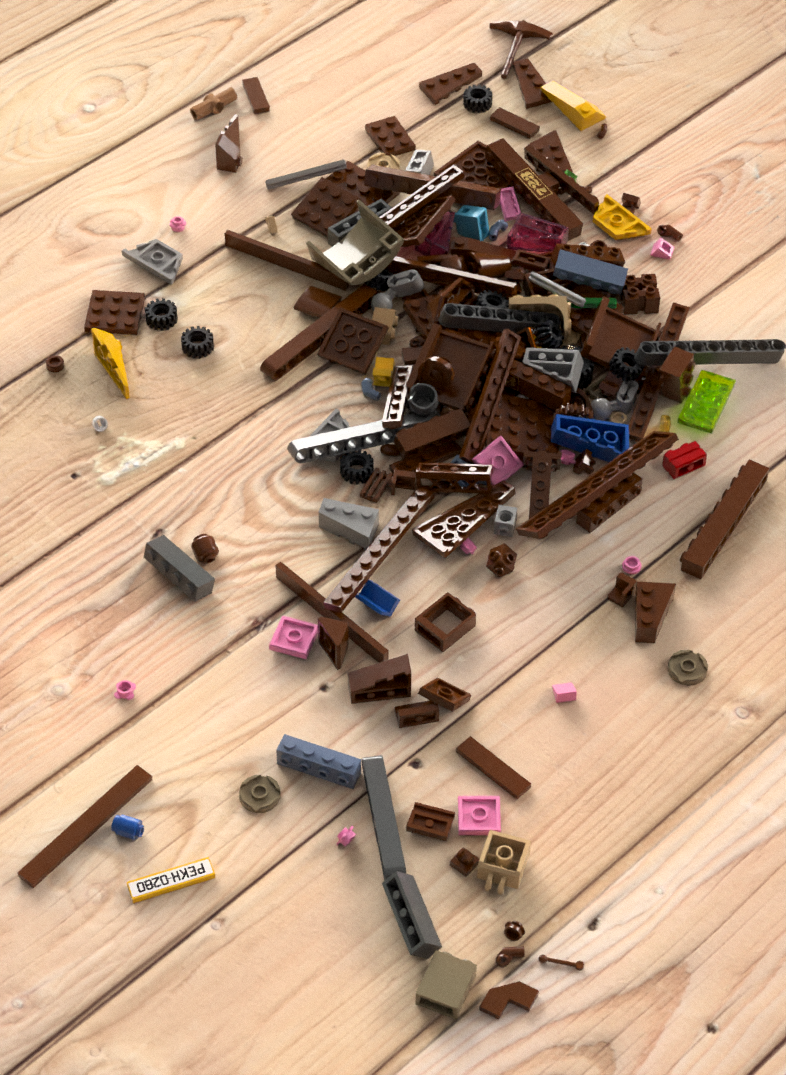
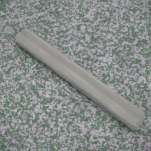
(306, 174)

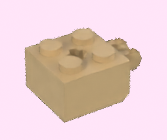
(503, 860)

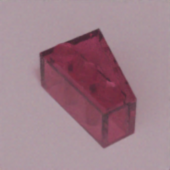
(535, 234)
(438, 240)

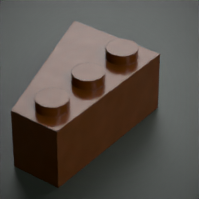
(677, 375)

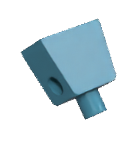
(472, 222)

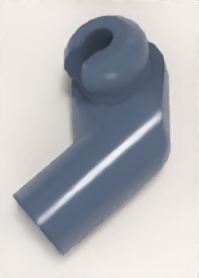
(500, 224)
(367, 389)

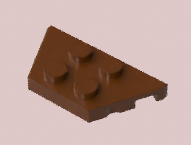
(551, 147)

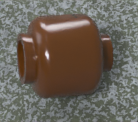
(204, 548)

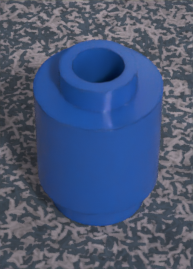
(127, 827)

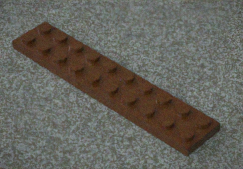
(597, 484)

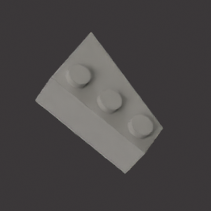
(350, 521)

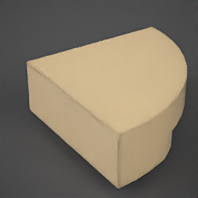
(271, 224)

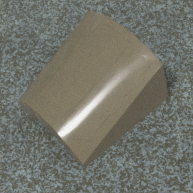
(362, 251)

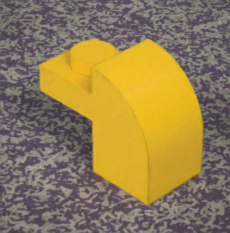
(383, 371)

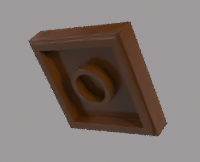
(444, 694)

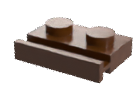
(430, 821)

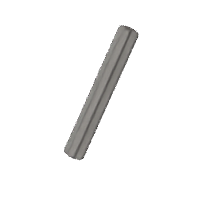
(556, 289)

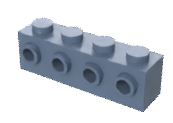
(590, 272)
(318, 761)

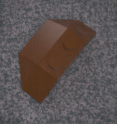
(456, 293)

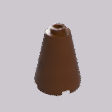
(487, 264)

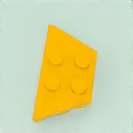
(619, 221)

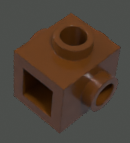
(501, 560)

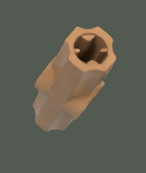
(213, 103)

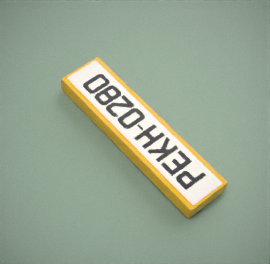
(170, 880)

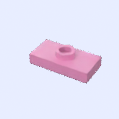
(509, 204)

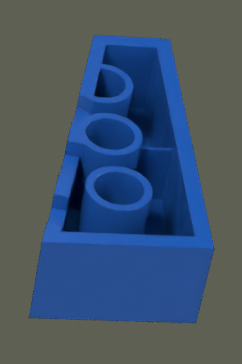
(602, 438)

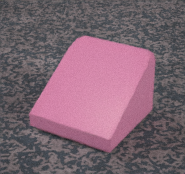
(662, 249)
(564, 692)

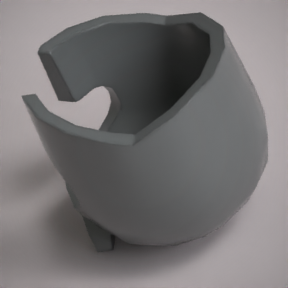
(423, 399)

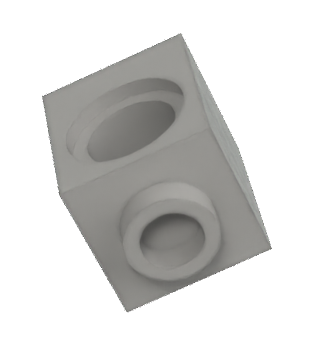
(505, 520)

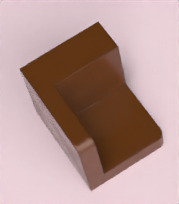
(623, 590)

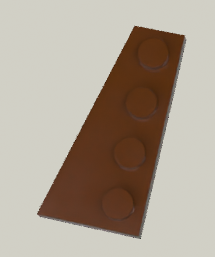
(530, 83)

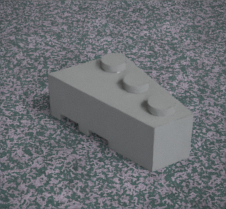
(556, 363)

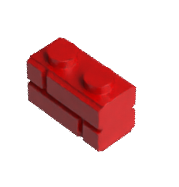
(684, 459)

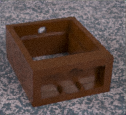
(436, 636)

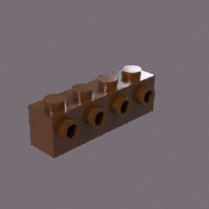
(606, 254)
(431, 434)
(610, 503)

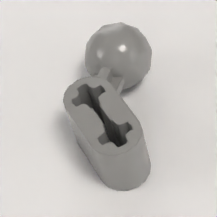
(399, 286)
(603, 408)

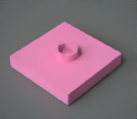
(502, 458)
(294, 637)
(478, 815)

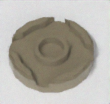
(687, 667)
(259, 793)

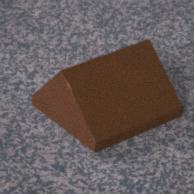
(334, 639)

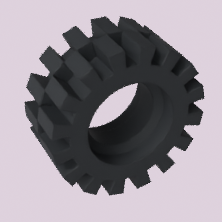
(477, 98)
(380, 280)
(491, 299)
(161, 321)
(197, 335)
(621, 369)
(356, 475)

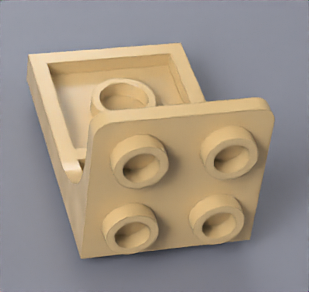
(551, 304)

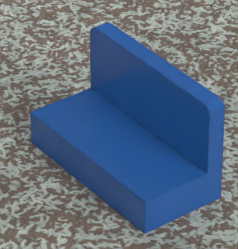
(378, 598)

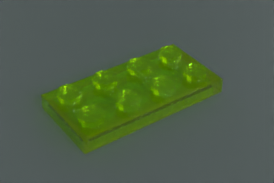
(706, 401)

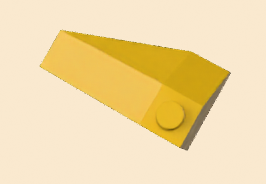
(576, 109)
(109, 354)

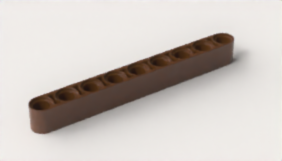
(313, 336)

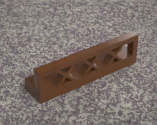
(453, 473)

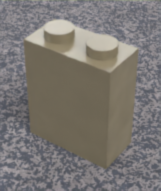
(446, 984)

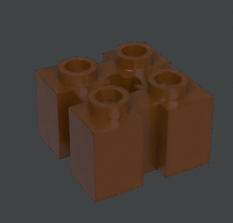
(640, 294)

